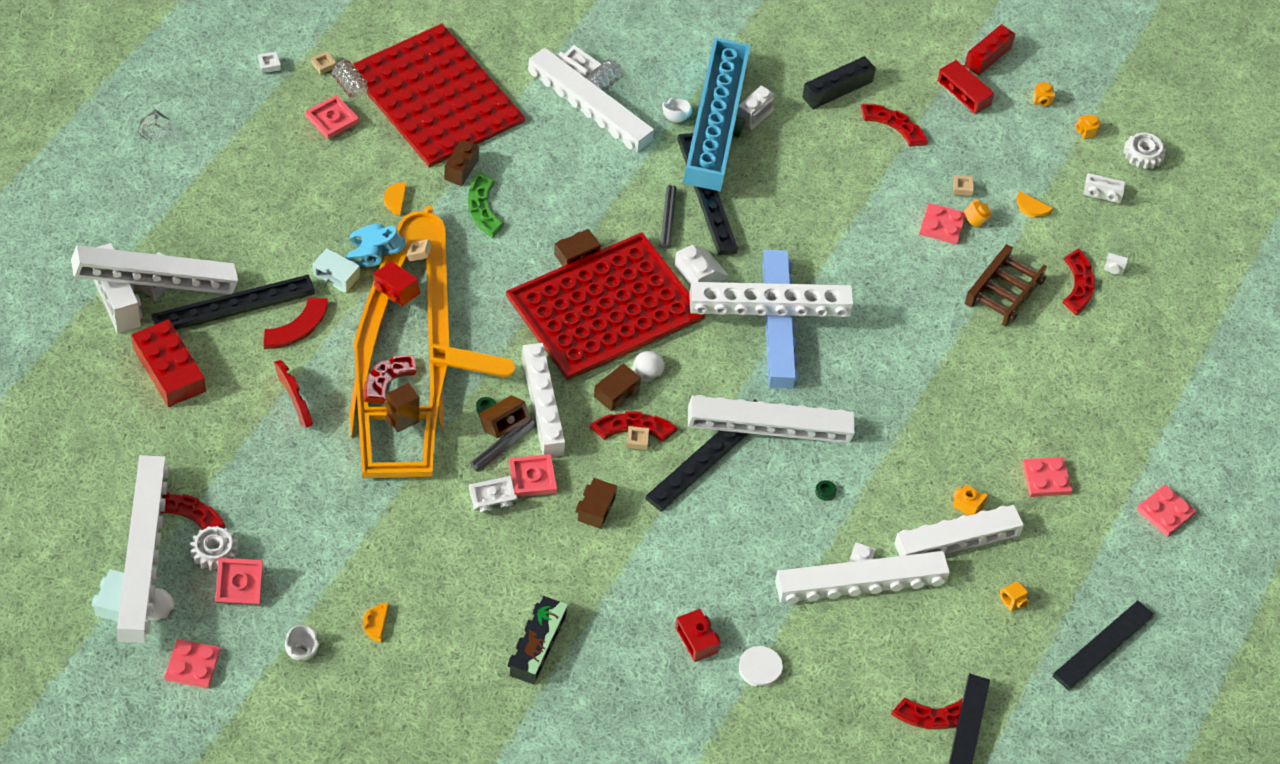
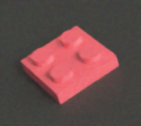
(332, 117)
(942, 223)
(532, 475)
(1047, 476)
(1166, 510)
(239, 581)
(192, 663)

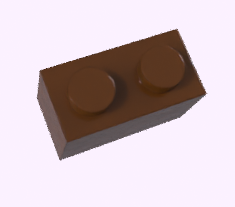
(461, 162)
(576, 247)
(617, 387)
(402, 408)
(504, 416)
(597, 503)

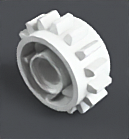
(1144, 150)
(213, 538)

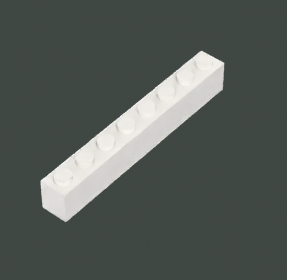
(590, 100)
(153, 270)
(770, 419)
(862, 577)

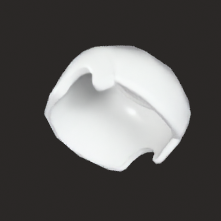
(677, 110)
(648, 365)
(162, 605)
(300, 637)

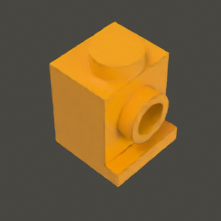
(969, 500)

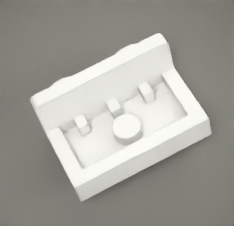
(579, 60)
(1104, 188)
(492, 493)

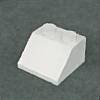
(699, 265)

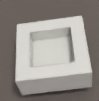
(269, 62)
(1115, 264)
(862, 552)

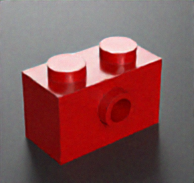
(396, 283)
(697, 635)

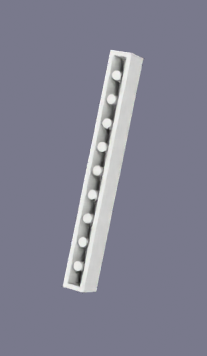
(142, 551)

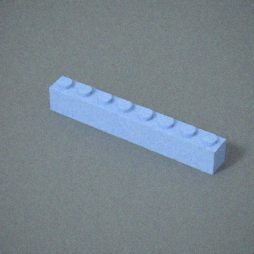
(779, 328)

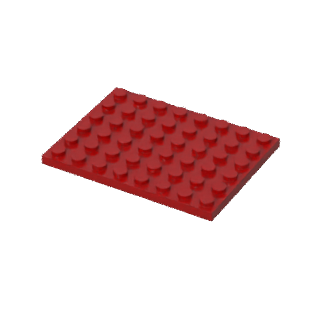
(436, 94)
(604, 305)

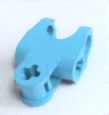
(375, 243)

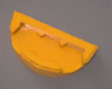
(394, 197)
(1031, 206)
(375, 620)

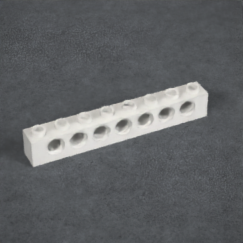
(771, 299)

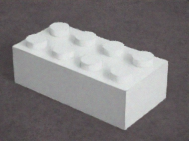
(120, 302)

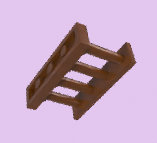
(995, 270)

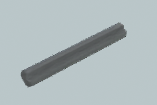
(668, 216)
(501, 445)

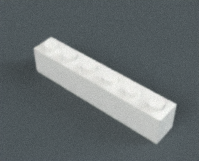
(543, 400)
(961, 532)

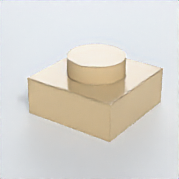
(323, 62)
(962, 185)
(419, 250)
(637, 438)

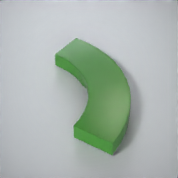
(479, 206)

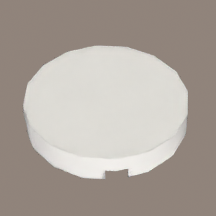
(760, 666)

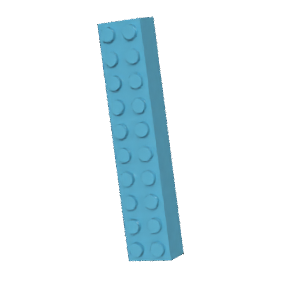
(716, 114)

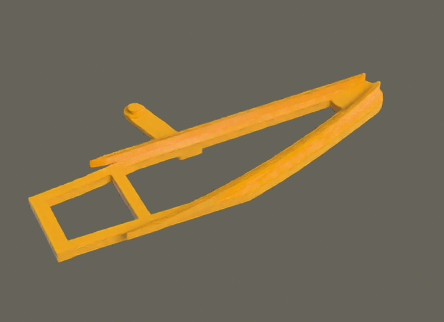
(414, 228)

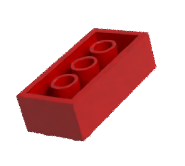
(168, 363)

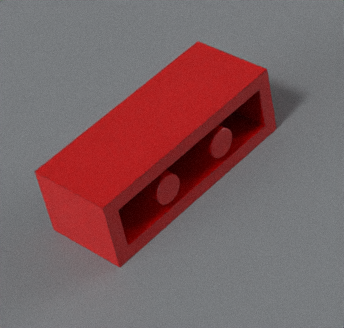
(989, 49)
(965, 86)

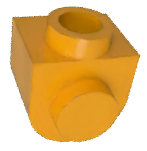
(1043, 94)
(1088, 126)
(977, 213)
(1014, 596)

